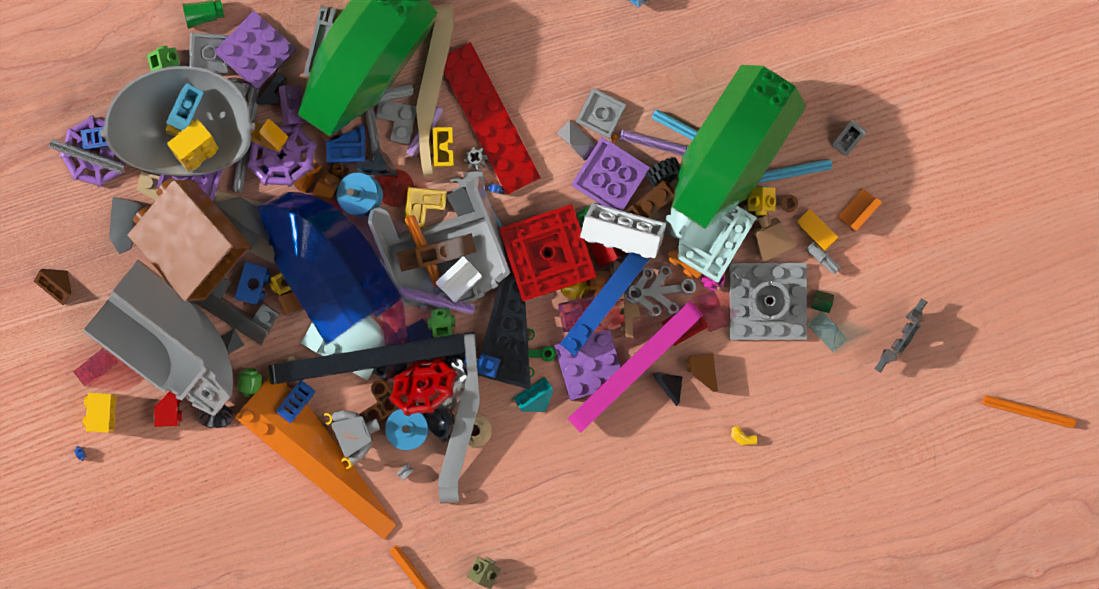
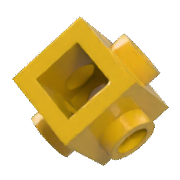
(762, 200)

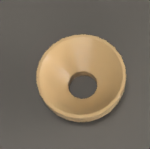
(485, 432)

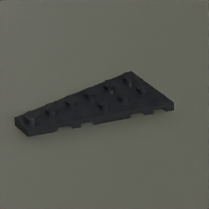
(507, 335)

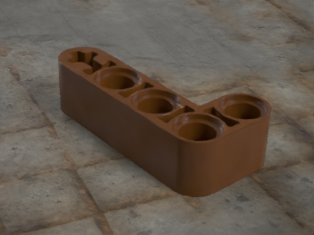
(379, 406)

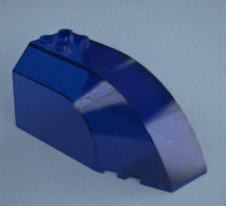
(327, 263)

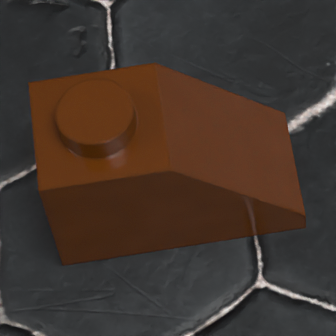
(703, 369)

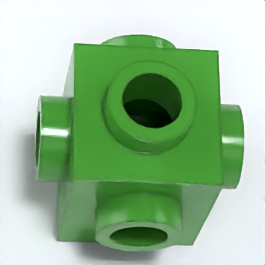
(163, 58)
(441, 322)

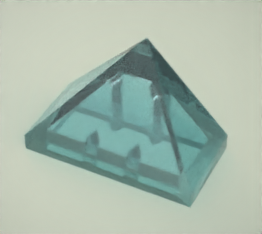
(827, 331)

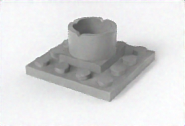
(751, 315)

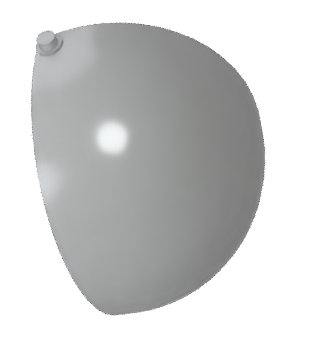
(140, 113)

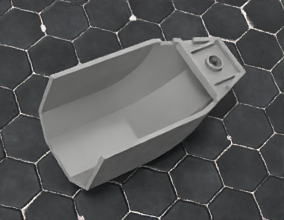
(164, 339)

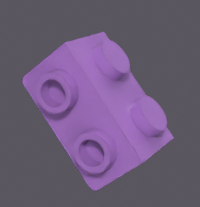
(290, 103)

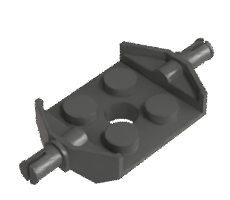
(908, 331)

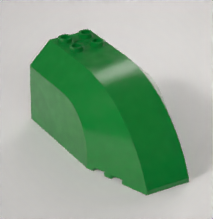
(363, 59)
(736, 143)

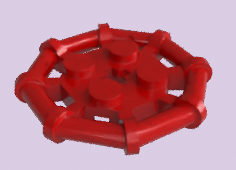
(426, 373)

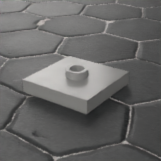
(203, 54)
(601, 113)

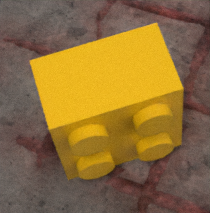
(193, 146)
(100, 412)

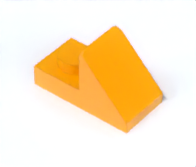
(268, 135)

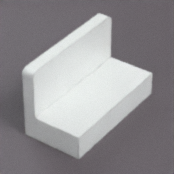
(459, 279)

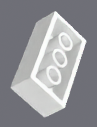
(623, 230)

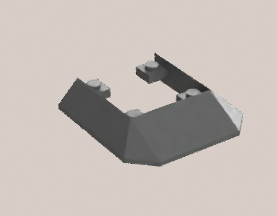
(249, 223)

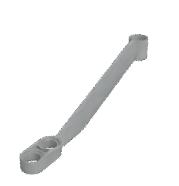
(461, 430)

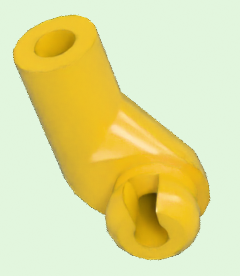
(741, 438)

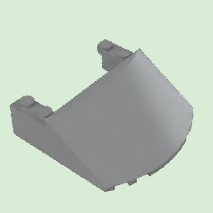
(488, 259)

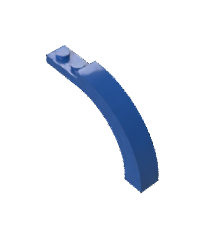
(603, 302)

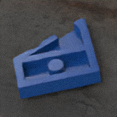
(347, 148)

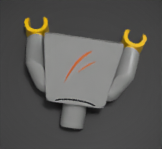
(352, 434)

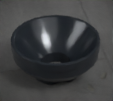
(221, 419)
(440, 421)

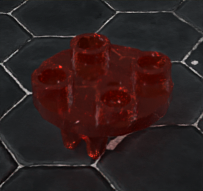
(388, 183)

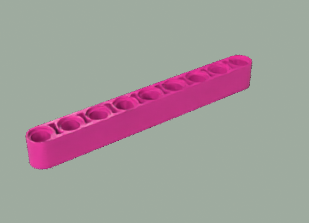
(635, 366)

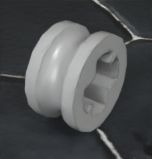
(405, 472)

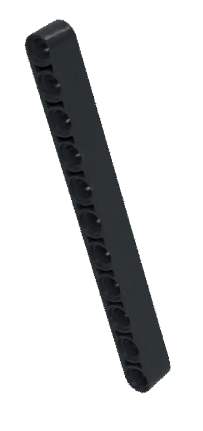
(368, 358)

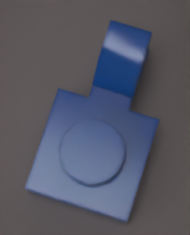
(487, 365)

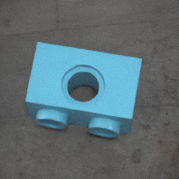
(185, 107)

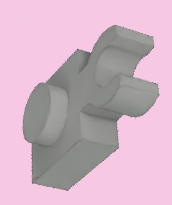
(467, 176)

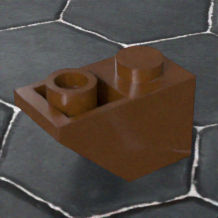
(328, 183)

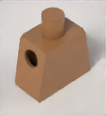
(771, 238)

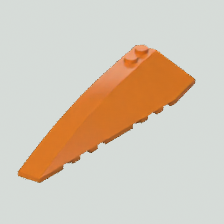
(313, 453)

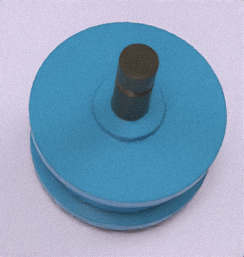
(359, 194)
(406, 431)

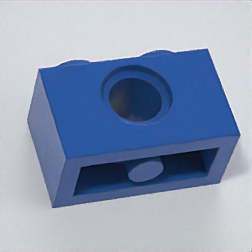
(250, 272)

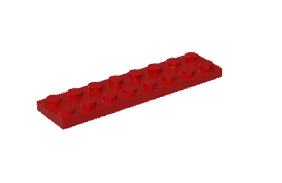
(489, 119)

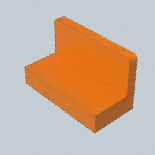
(859, 210)

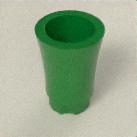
(202, 12)

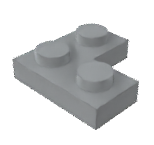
(403, 119)

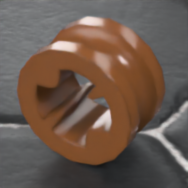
(794, 201)

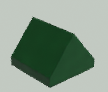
(822, 301)

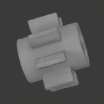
(476, 164)

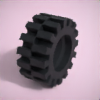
(665, 170)

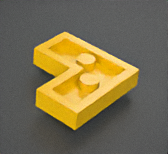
(421, 199)

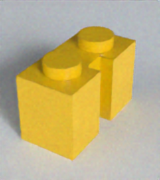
(441, 140)

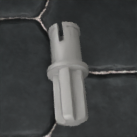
(823, 257)

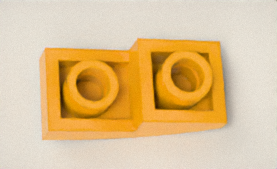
(817, 230)

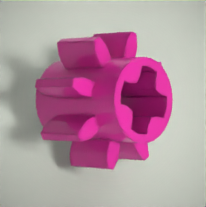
(711, 284)

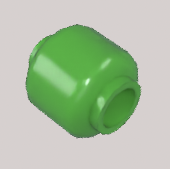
(249, 381)

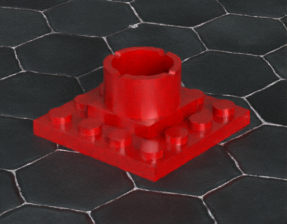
(549, 231)

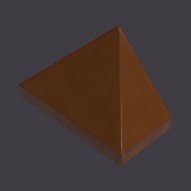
(54, 283)

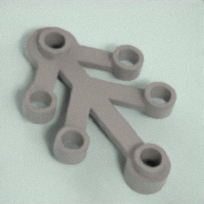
(657, 292)

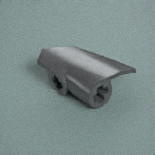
(122, 223)

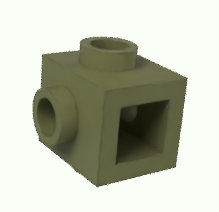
(484, 572)

